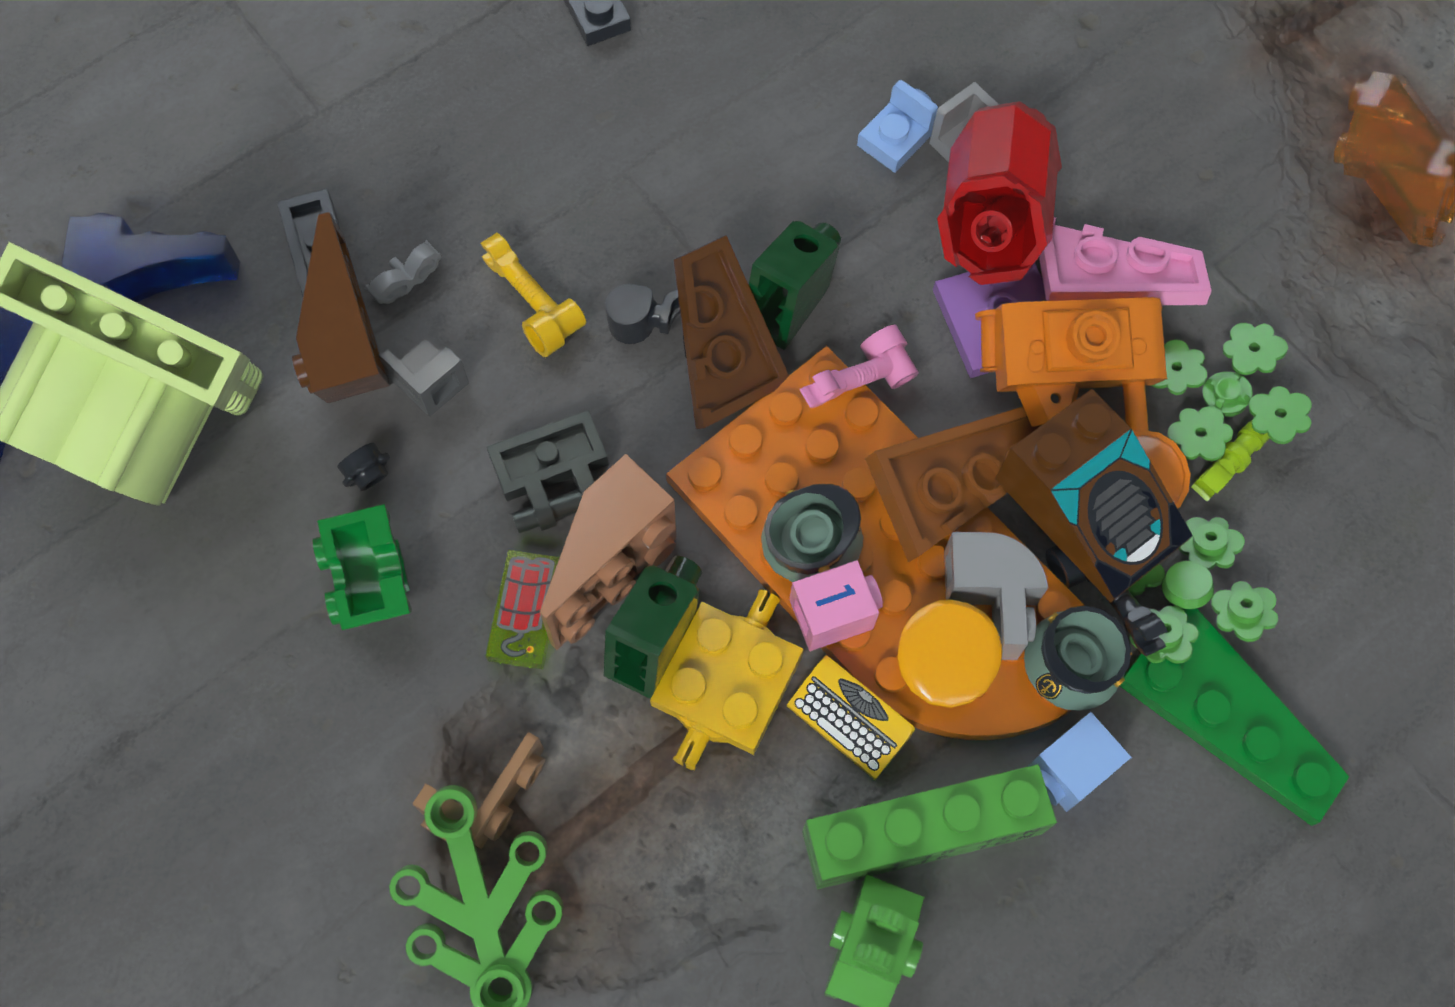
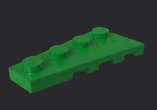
(1239, 721)

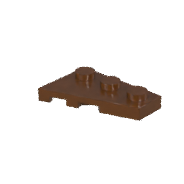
(724, 334)

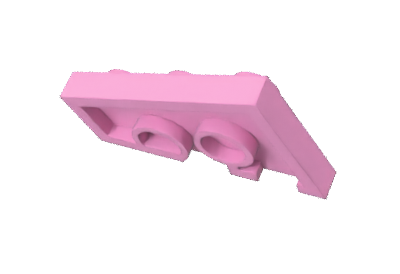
(1101, 267)

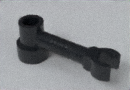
(1138, 620)

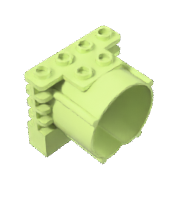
(110, 380)

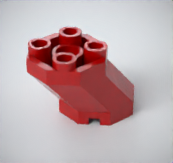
(1000, 193)

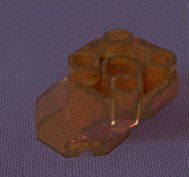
(1400, 155)

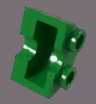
(364, 567)

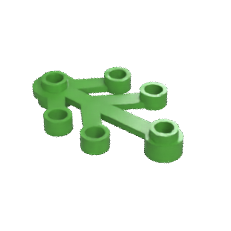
(478, 912)

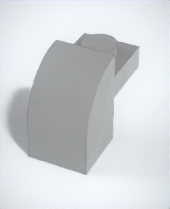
(997, 573)

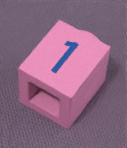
(835, 604)

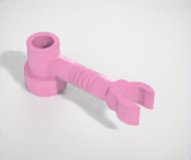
(885, 360)

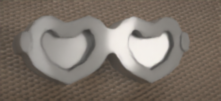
(400, 280)

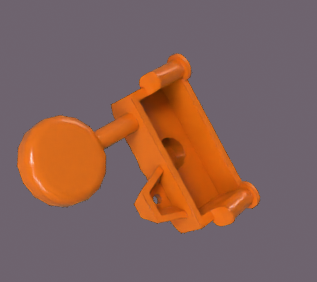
(1084, 344)

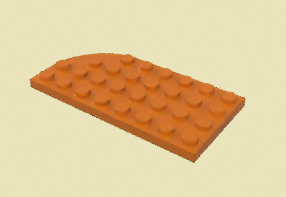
(789, 446)

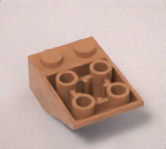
(615, 534)

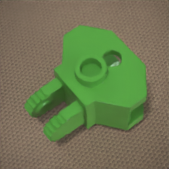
(875, 944)

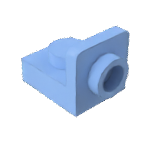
(899, 127)

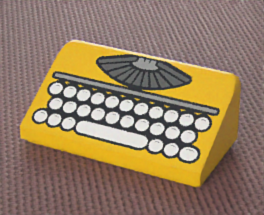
(851, 717)

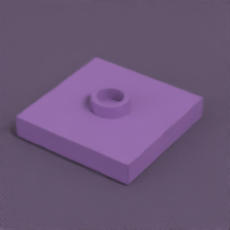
(963, 297)

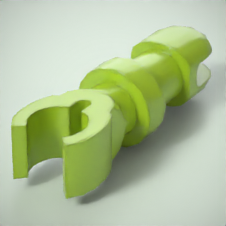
(1234, 461)

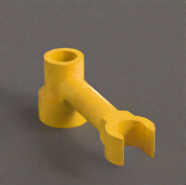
(552, 321)

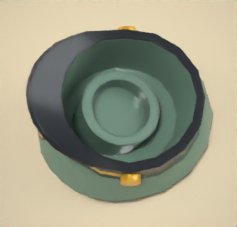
(812, 531)
(1078, 658)

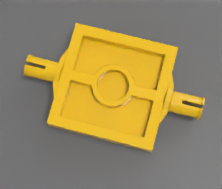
(727, 678)

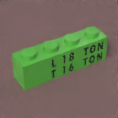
(928, 826)

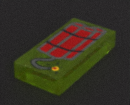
(517, 625)

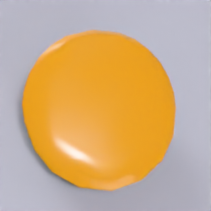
(949, 653)

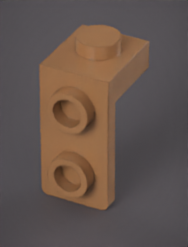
(494, 812)

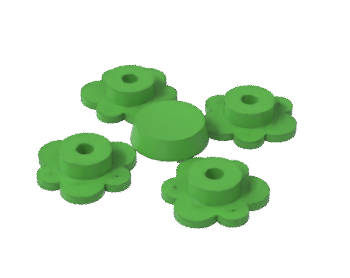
(1230, 393)
(1191, 586)

